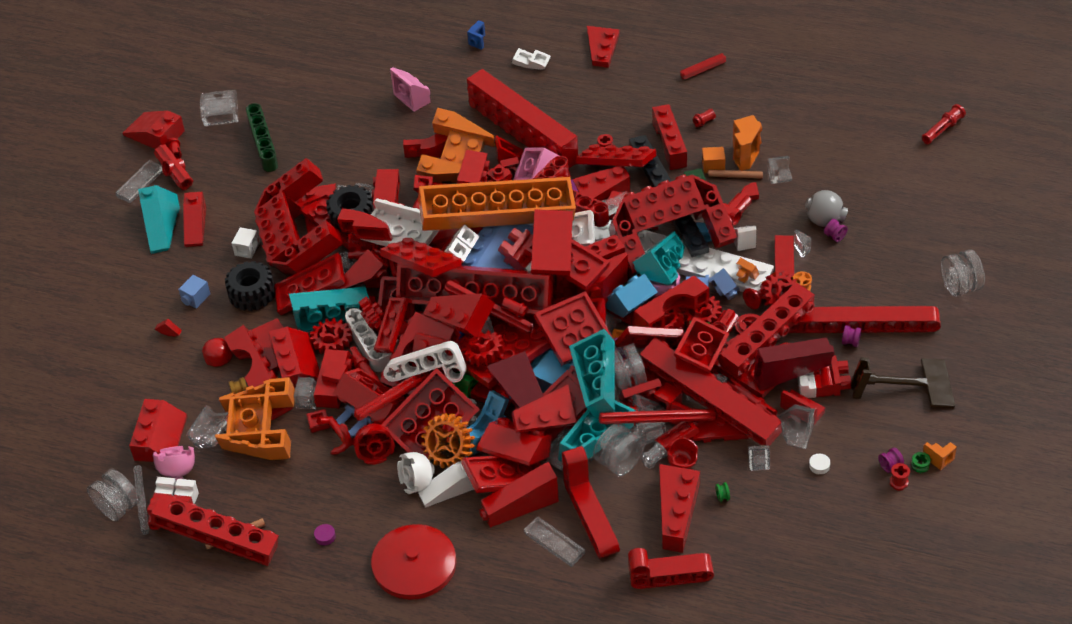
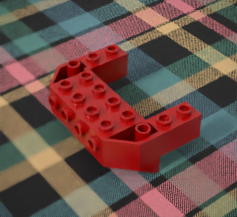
(665, 204)
(278, 228)

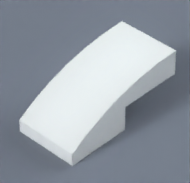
(525, 59)

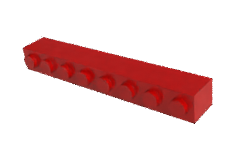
(386, 188)
(712, 393)

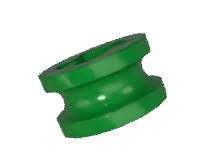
(916, 458)
(722, 492)

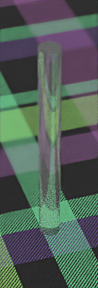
(144, 527)

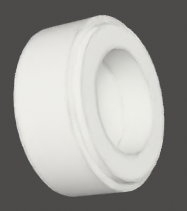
(819, 464)

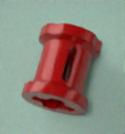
(900, 474)

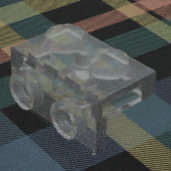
(206, 426)

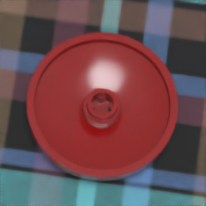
(413, 561)

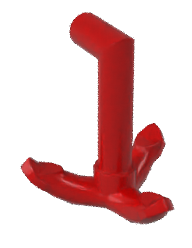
(341, 430)

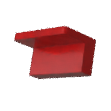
(791, 398)

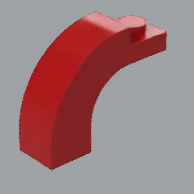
(430, 146)

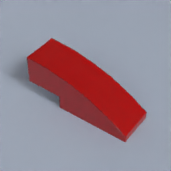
(363, 225)

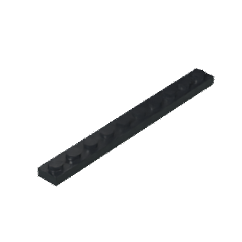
(686, 225)

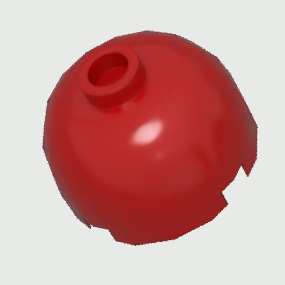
(373, 443)

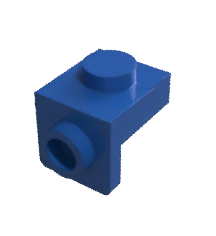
(476, 35)

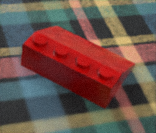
(431, 398)

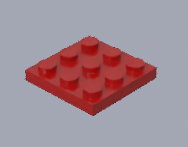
(569, 323)

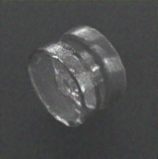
(963, 272)
(629, 367)
(619, 449)
(113, 494)

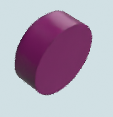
(324, 534)

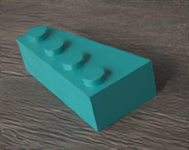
(321, 305)
(596, 371)
(588, 431)

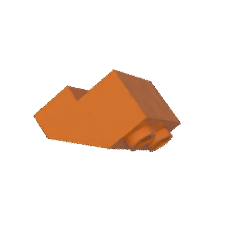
(746, 141)

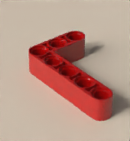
(558, 168)
(586, 503)

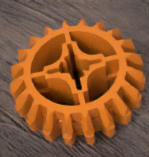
(435, 431)

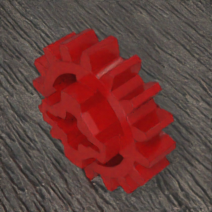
(775, 286)
(708, 312)
(372, 313)
(331, 335)
(483, 348)

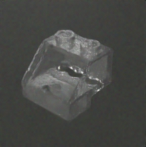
(219, 107)

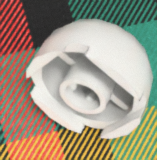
(415, 471)

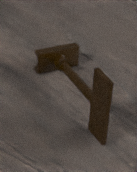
(935, 380)

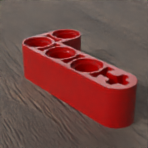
(668, 570)

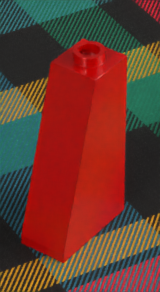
(521, 496)

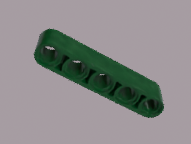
(262, 137)

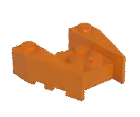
(462, 136)
(250, 420)

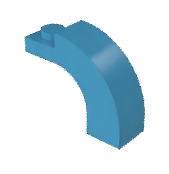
(492, 410)

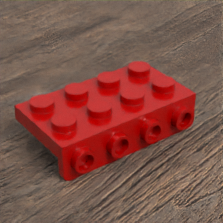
(605, 248)

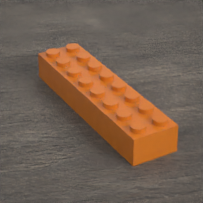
(492, 202)

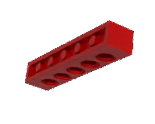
(777, 319)
(221, 538)

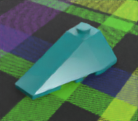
(159, 215)
(661, 260)

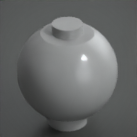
(824, 207)

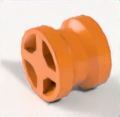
(804, 279)

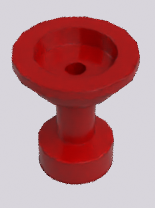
(753, 297)

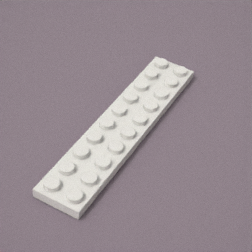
(702, 264)

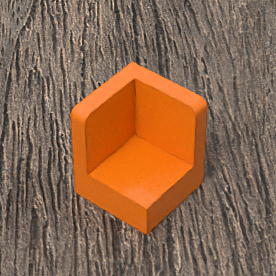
(713, 158)
(940, 456)

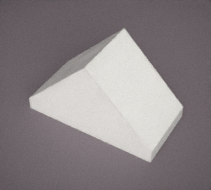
(745, 238)

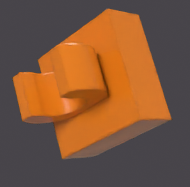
(746, 270)

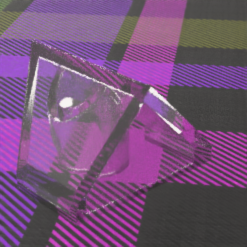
(797, 425)

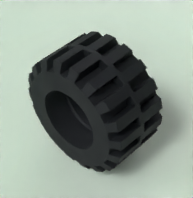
(348, 198)
(250, 285)

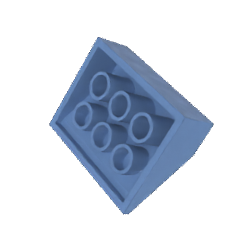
(485, 250)

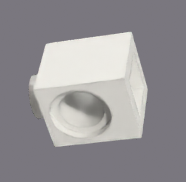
(245, 243)

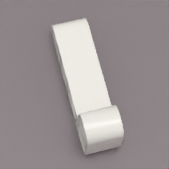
(366, 339)
(423, 364)

